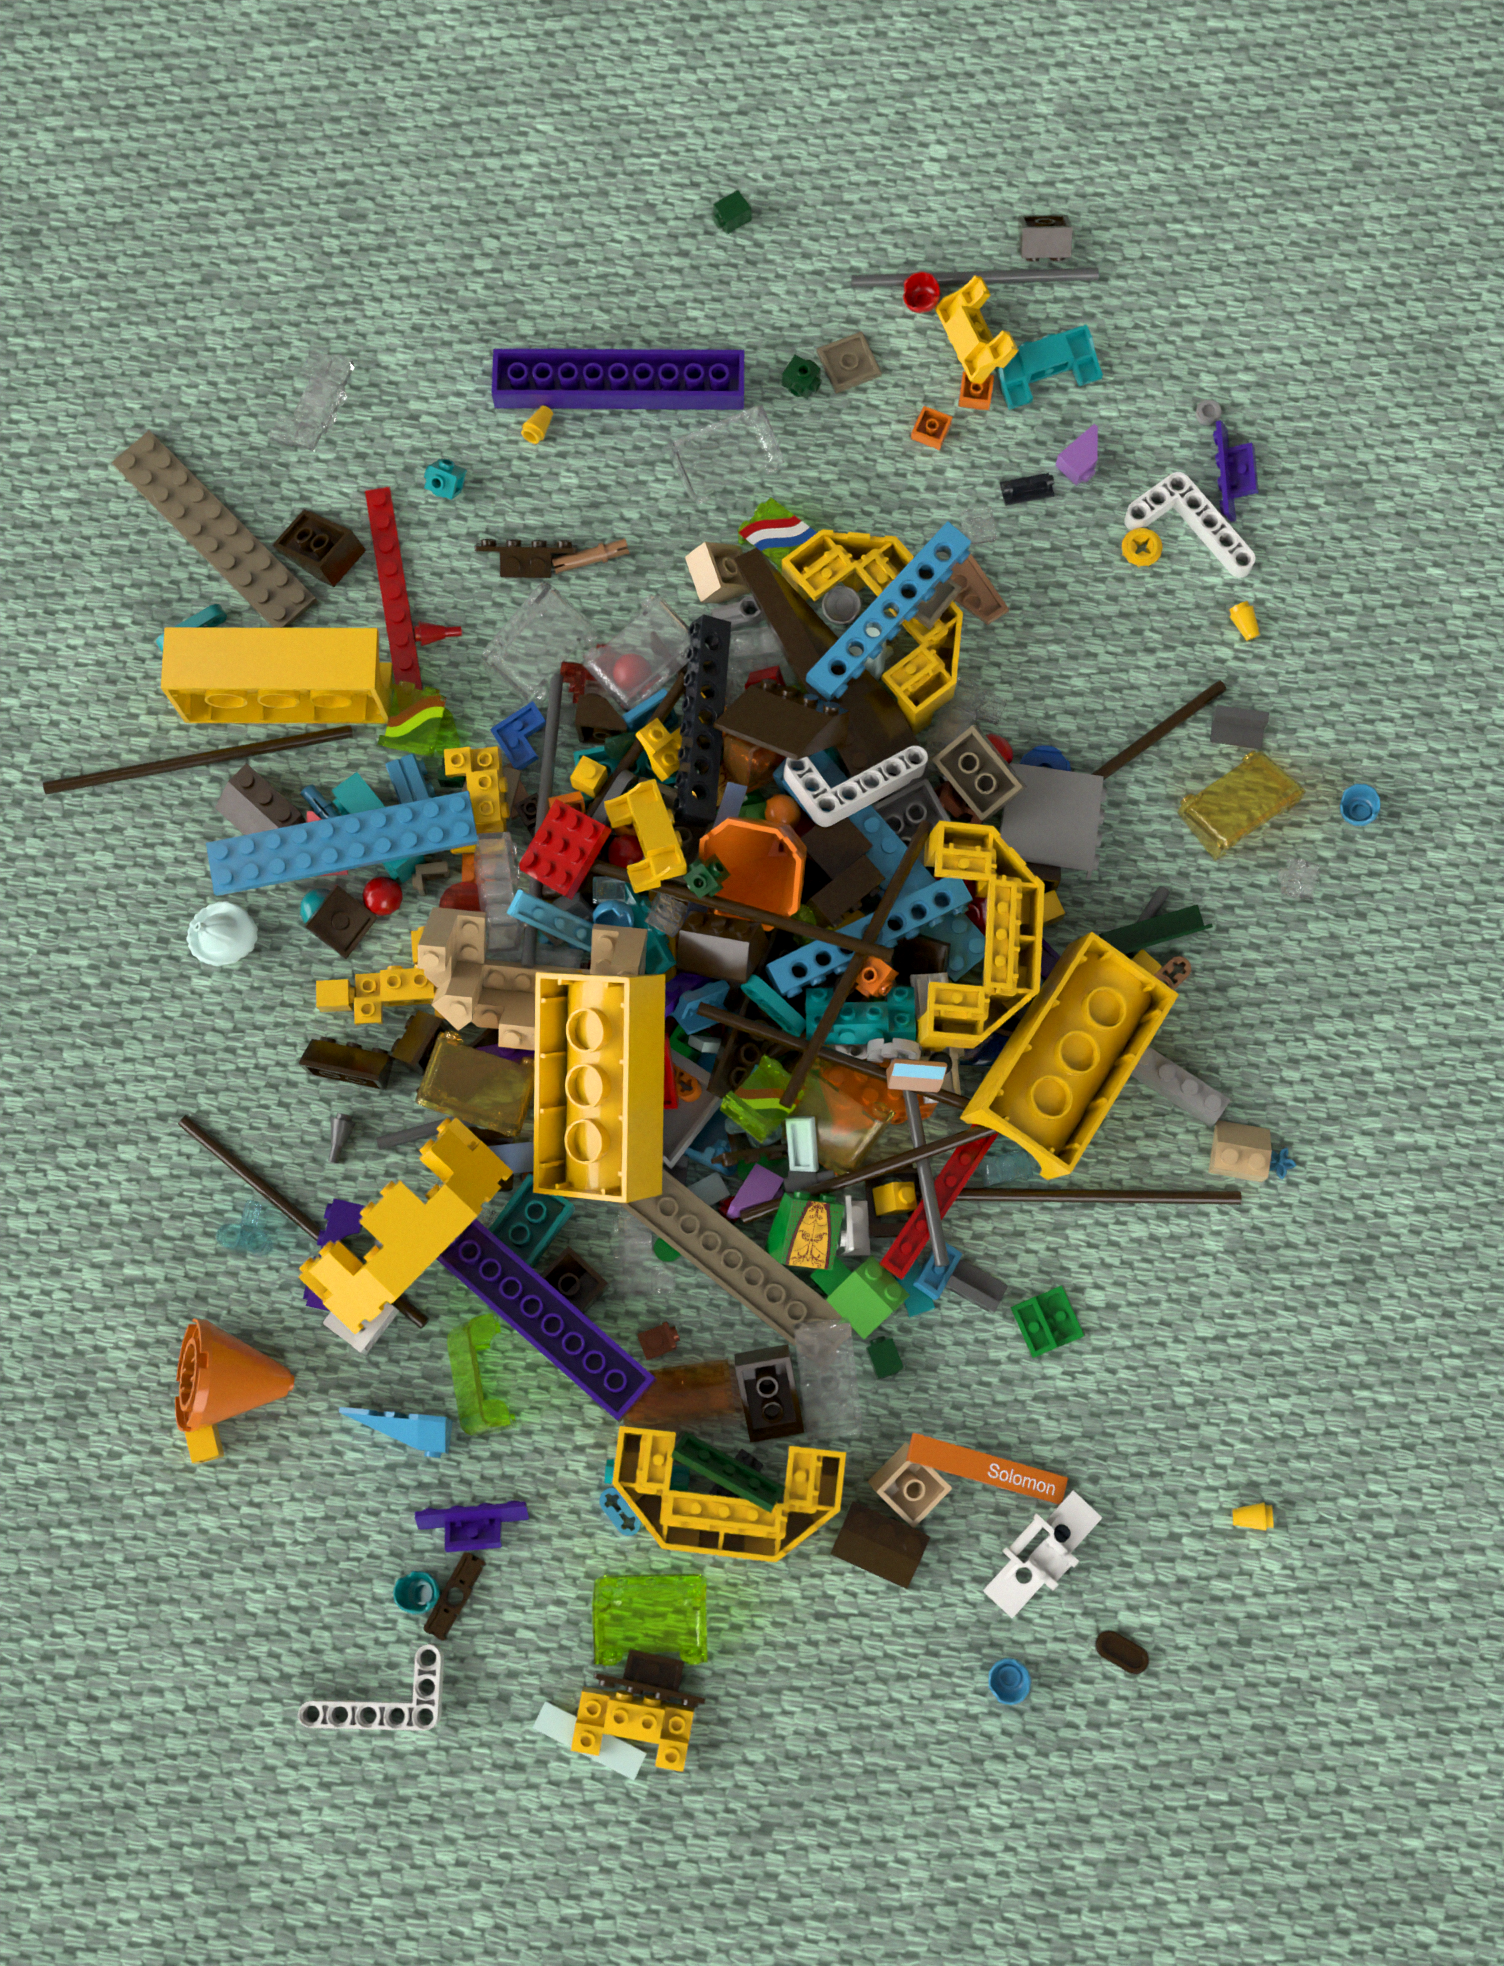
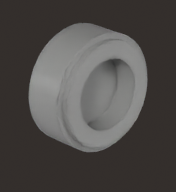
(1208, 412)

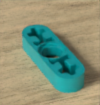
(207, 618)
(774, 1005)

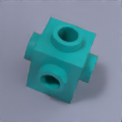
(444, 478)

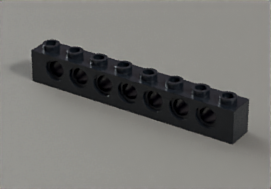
(712, 684)

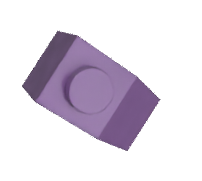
(1080, 457)
(758, 1188)

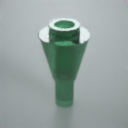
(618, 745)

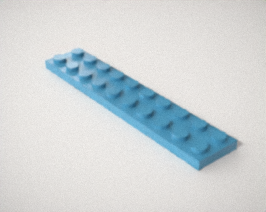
(341, 843)
(886, 854)

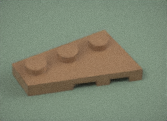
(977, 592)

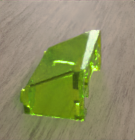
(474, 1412)
(650, 1616)

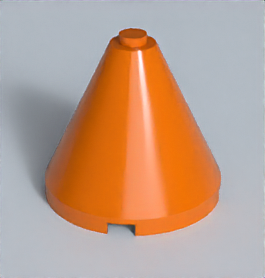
(223, 1377)

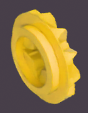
(1140, 537)

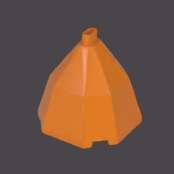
(763, 863)

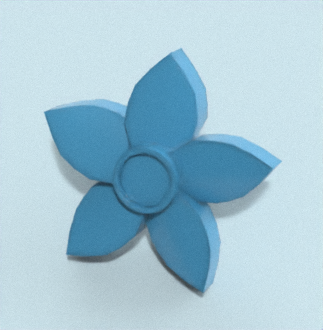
(1281, 1163)

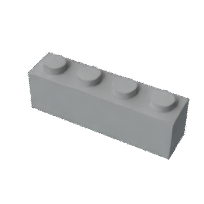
(1180, 1087)

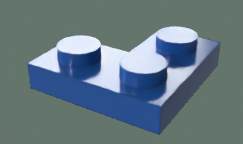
(513, 735)

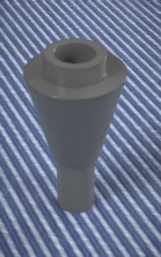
(340, 1131)
(798, 1180)

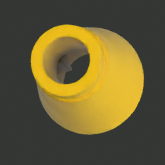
(536, 426)
(1245, 620)
(1253, 1516)

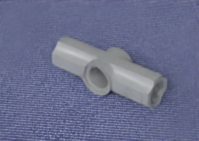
(735, 613)

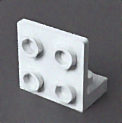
(853, 1234)
(369, 1334)

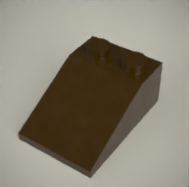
(320, 547)
(769, 1393)

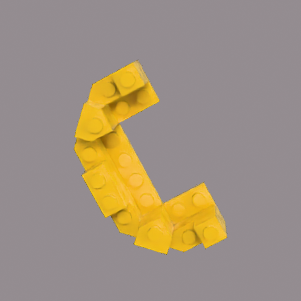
(927, 674)
(1013, 941)
(408, 1228)
(723, 1523)

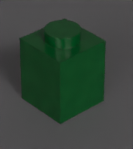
(731, 212)
(884, 1357)

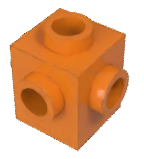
(875, 978)

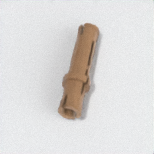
(591, 556)

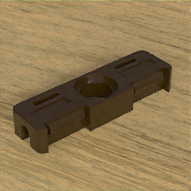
(444, 1612)

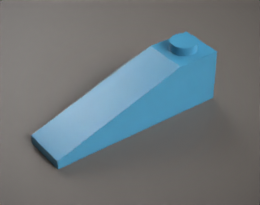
(416, 1430)

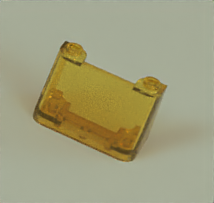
(1239, 803)
(477, 1085)
(843, 1126)

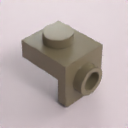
(433, 870)

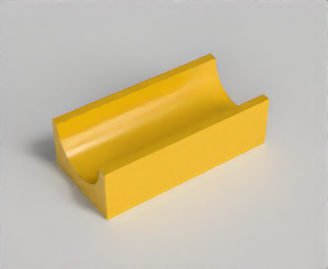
(276, 675)
(1071, 1054)
(599, 1085)

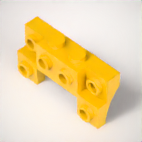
(970, 333)
(663, 747)
(485, 785)
(655, 834)
(390, 988)
(636, 1719)

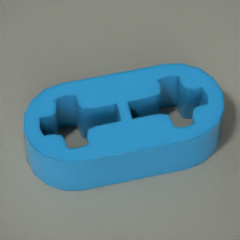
(615, 1516)

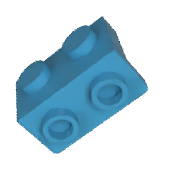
(689, 1001)

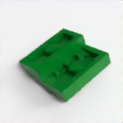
(1047, 1321)

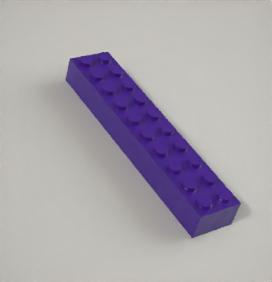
(618, 379)
(547, 1320)

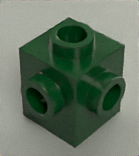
(801, 377)
(706, 876)

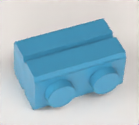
(408, 779)

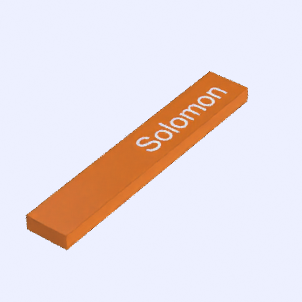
(986, 1468)

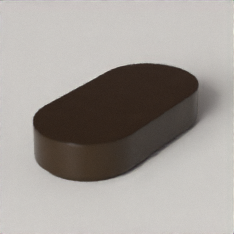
(1121, 1652)

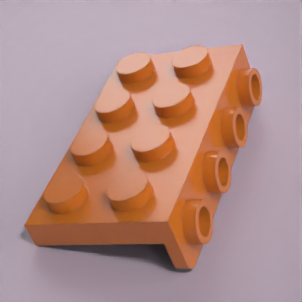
(867, 1090)

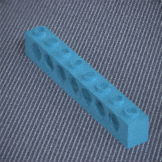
(946, 540)
(950, 889)

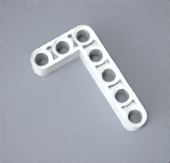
(1194, 518)
(854, 787)
(384, 1708)

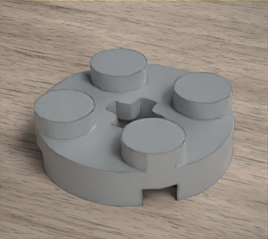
(900, 1048)

